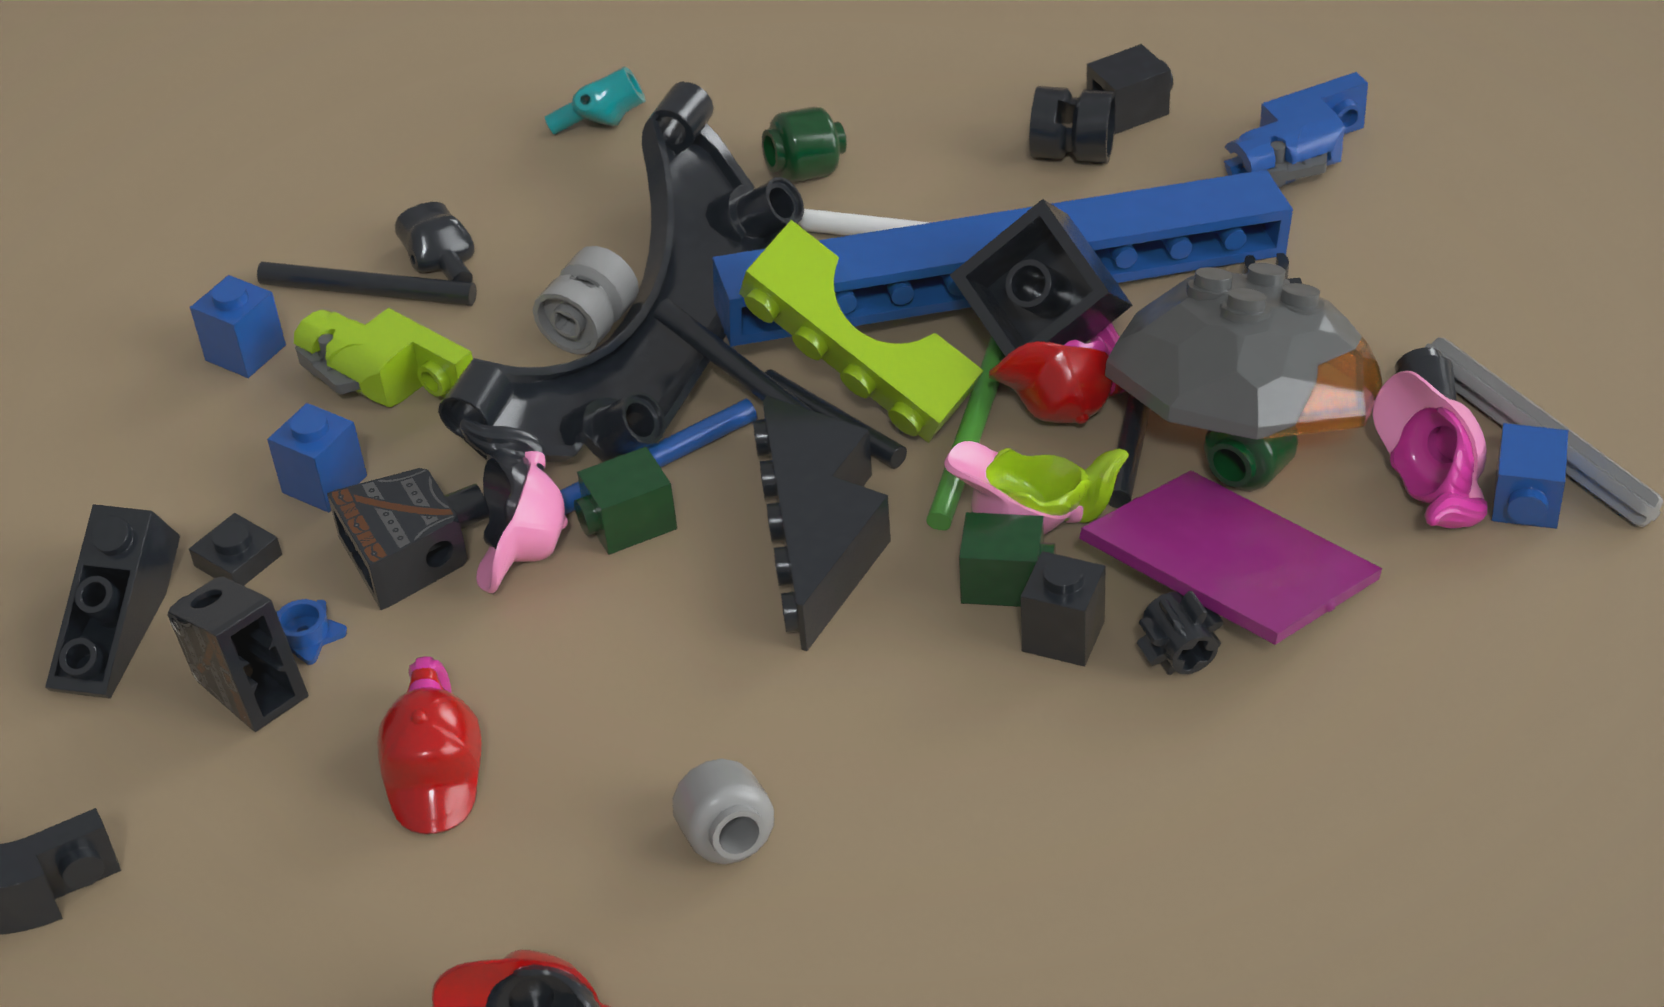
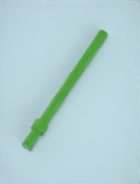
(970, 429)

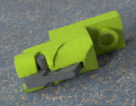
(378, 359)

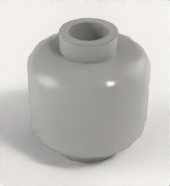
(723, 811)

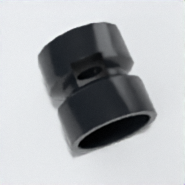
(1091, 129)

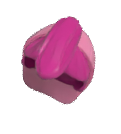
(1433, 448)

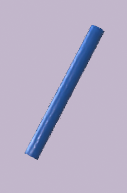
(686, 440)

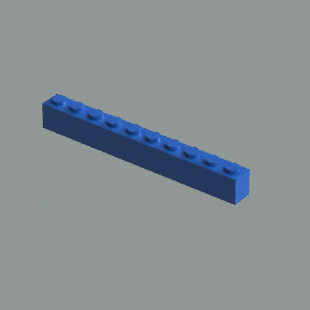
(1132, 232)

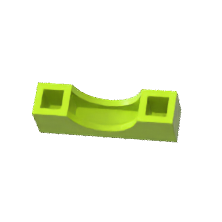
(913, 381)

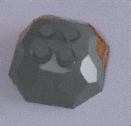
(1247, 357)

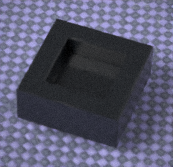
(235, 550)

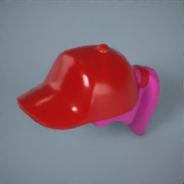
(1061, 380)
(429, 752)

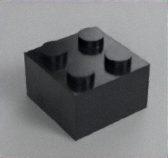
(1040, 283)

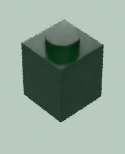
(625, 501)
(999, 556)

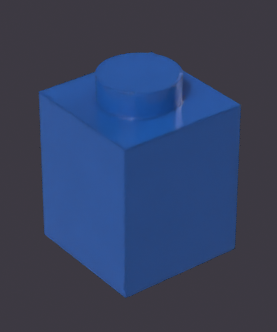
(238, 326)
(316, 455)
(1530, 475)

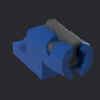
(1302, 131)

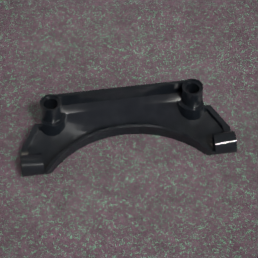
(643, 372)

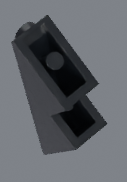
(821, 512)

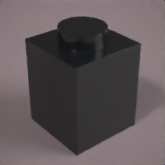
(1139, 82)
(1063, 608)

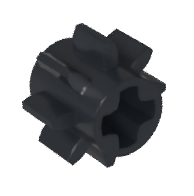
(1179, 633)

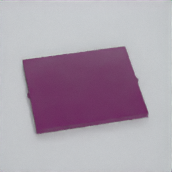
(1231, 555)

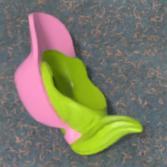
(1035, 483)

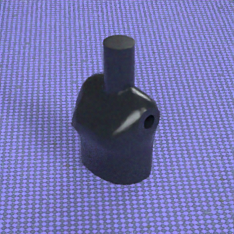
(435, 240)

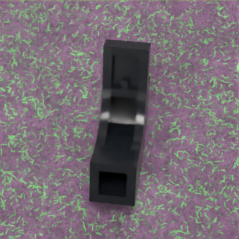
(50, 866)

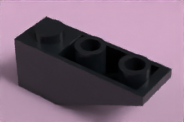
(112, 598)

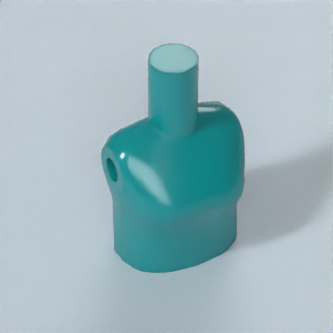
(600, 102)

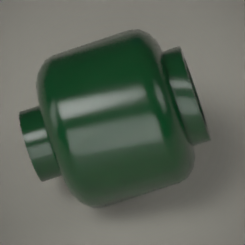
(803, 144)
(1247, 461)

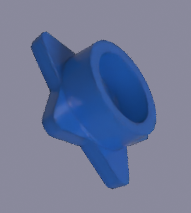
(317, 632)

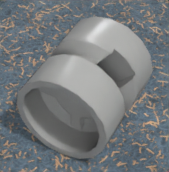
(585, 300)

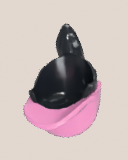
(520, 497)

